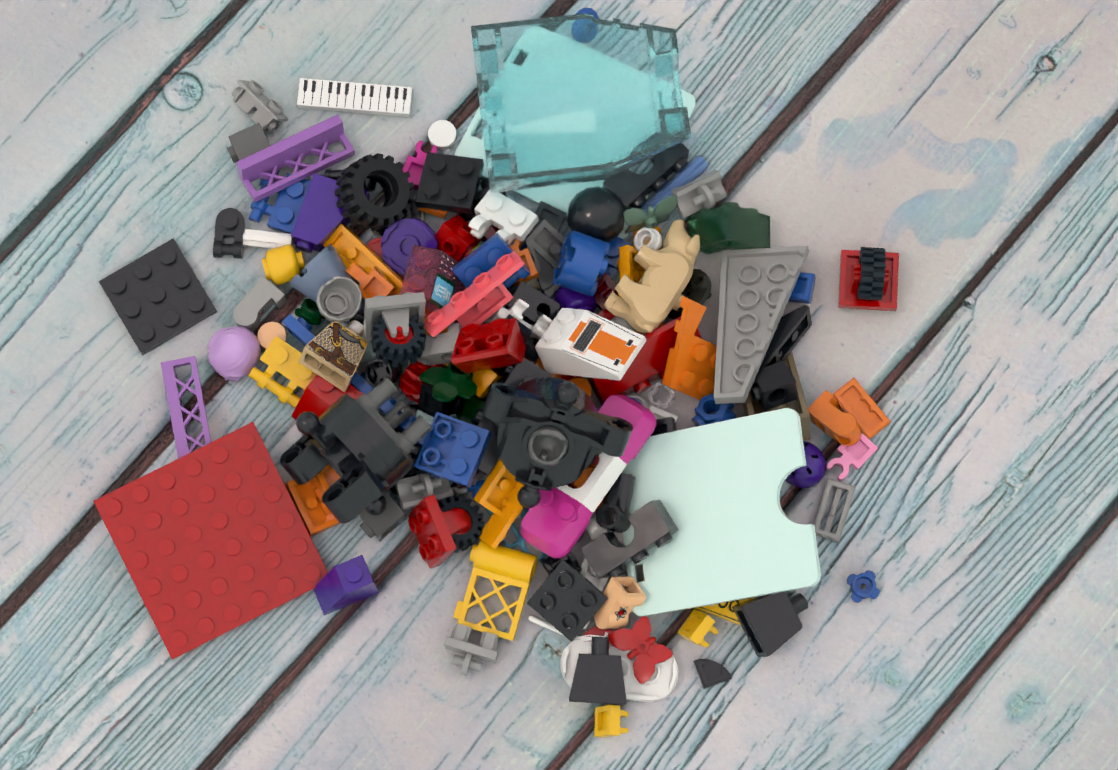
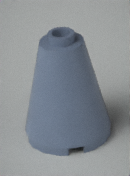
(319, 271)

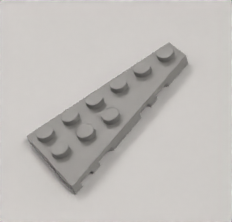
(751, 303)

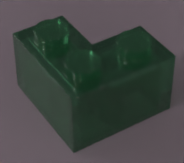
(730, 228)

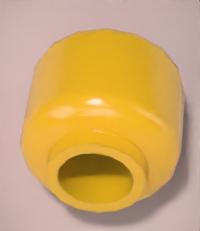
(282, 264)

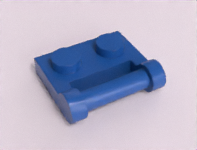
(484, 259)

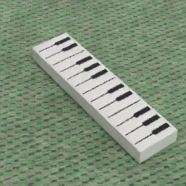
(354, 97)

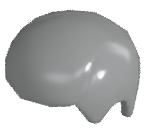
(339, 299)

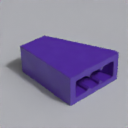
(318, 215)
(345, 585)

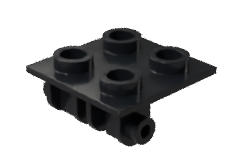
(567, 599)

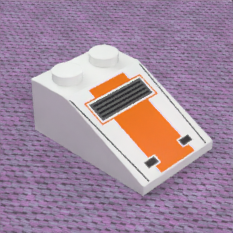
(588, 346)

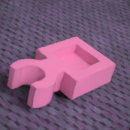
(852, 456)

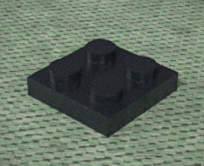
(449, 183)

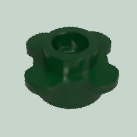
(309, 312)

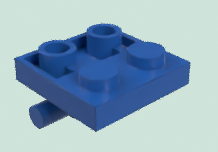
(453, 450)

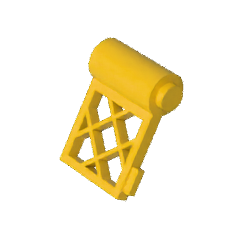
(505, 566)

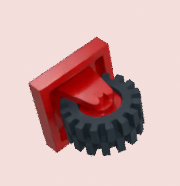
(868, 279)
(444, 527)

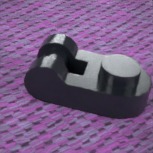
(229, 224)

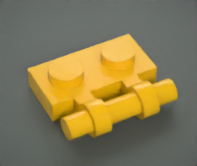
(285, 360)

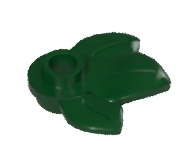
(449, 383)

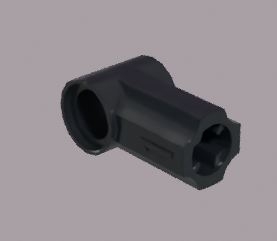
(617, 500)

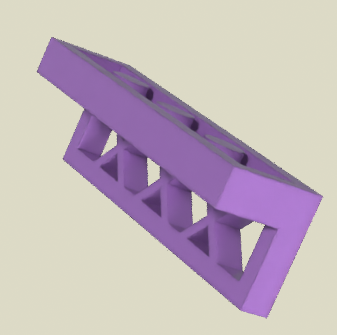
(291, 150)
(177, 410)

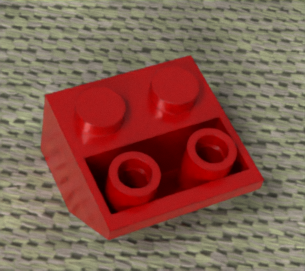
(488, 346)

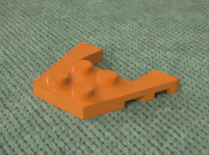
(693, 359)

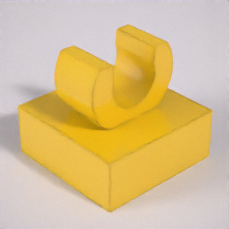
(696, 628)
(608, 721)

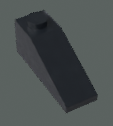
(787, 335)

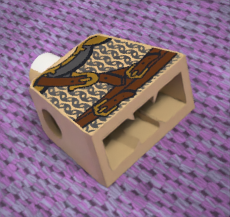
(336, 353)

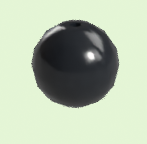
(596, 213)

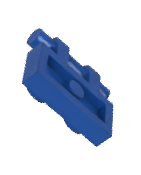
(286, 208)

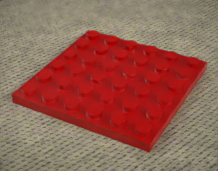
(212, 540)

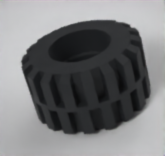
(394, 185)

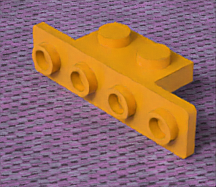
(500, 497)

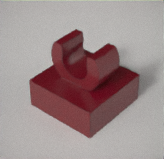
(604, 289)

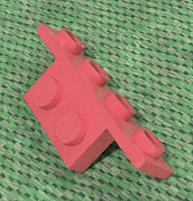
(479, 299)

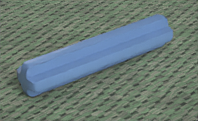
(688, 174)

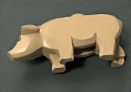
(660, 287)

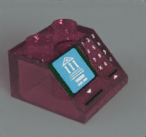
(431, 273)

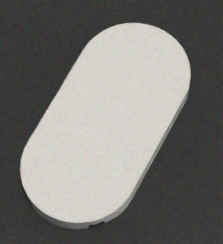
(655, 689)

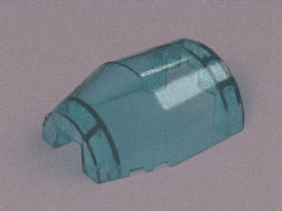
(575, 98)

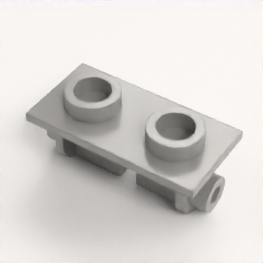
(252, 97)

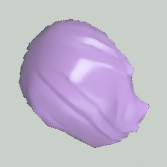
(233, 352)

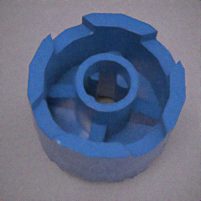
(581, 263)

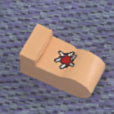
(620, 602)

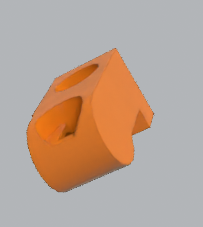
(838, 425)

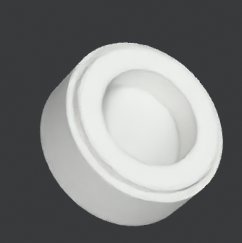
(442, 134)

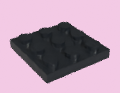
(157, 296)

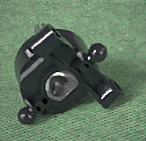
(550, 433)

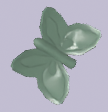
(638, 218)

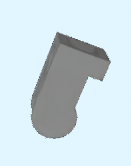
(257, 303)
(440, 348)

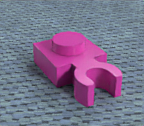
(415, 165)

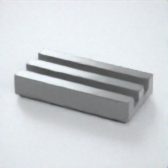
(825, 534)

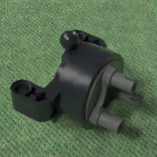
(358, 447)

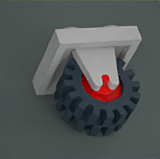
(396, 327)

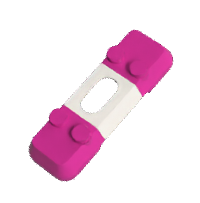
(566, 511)

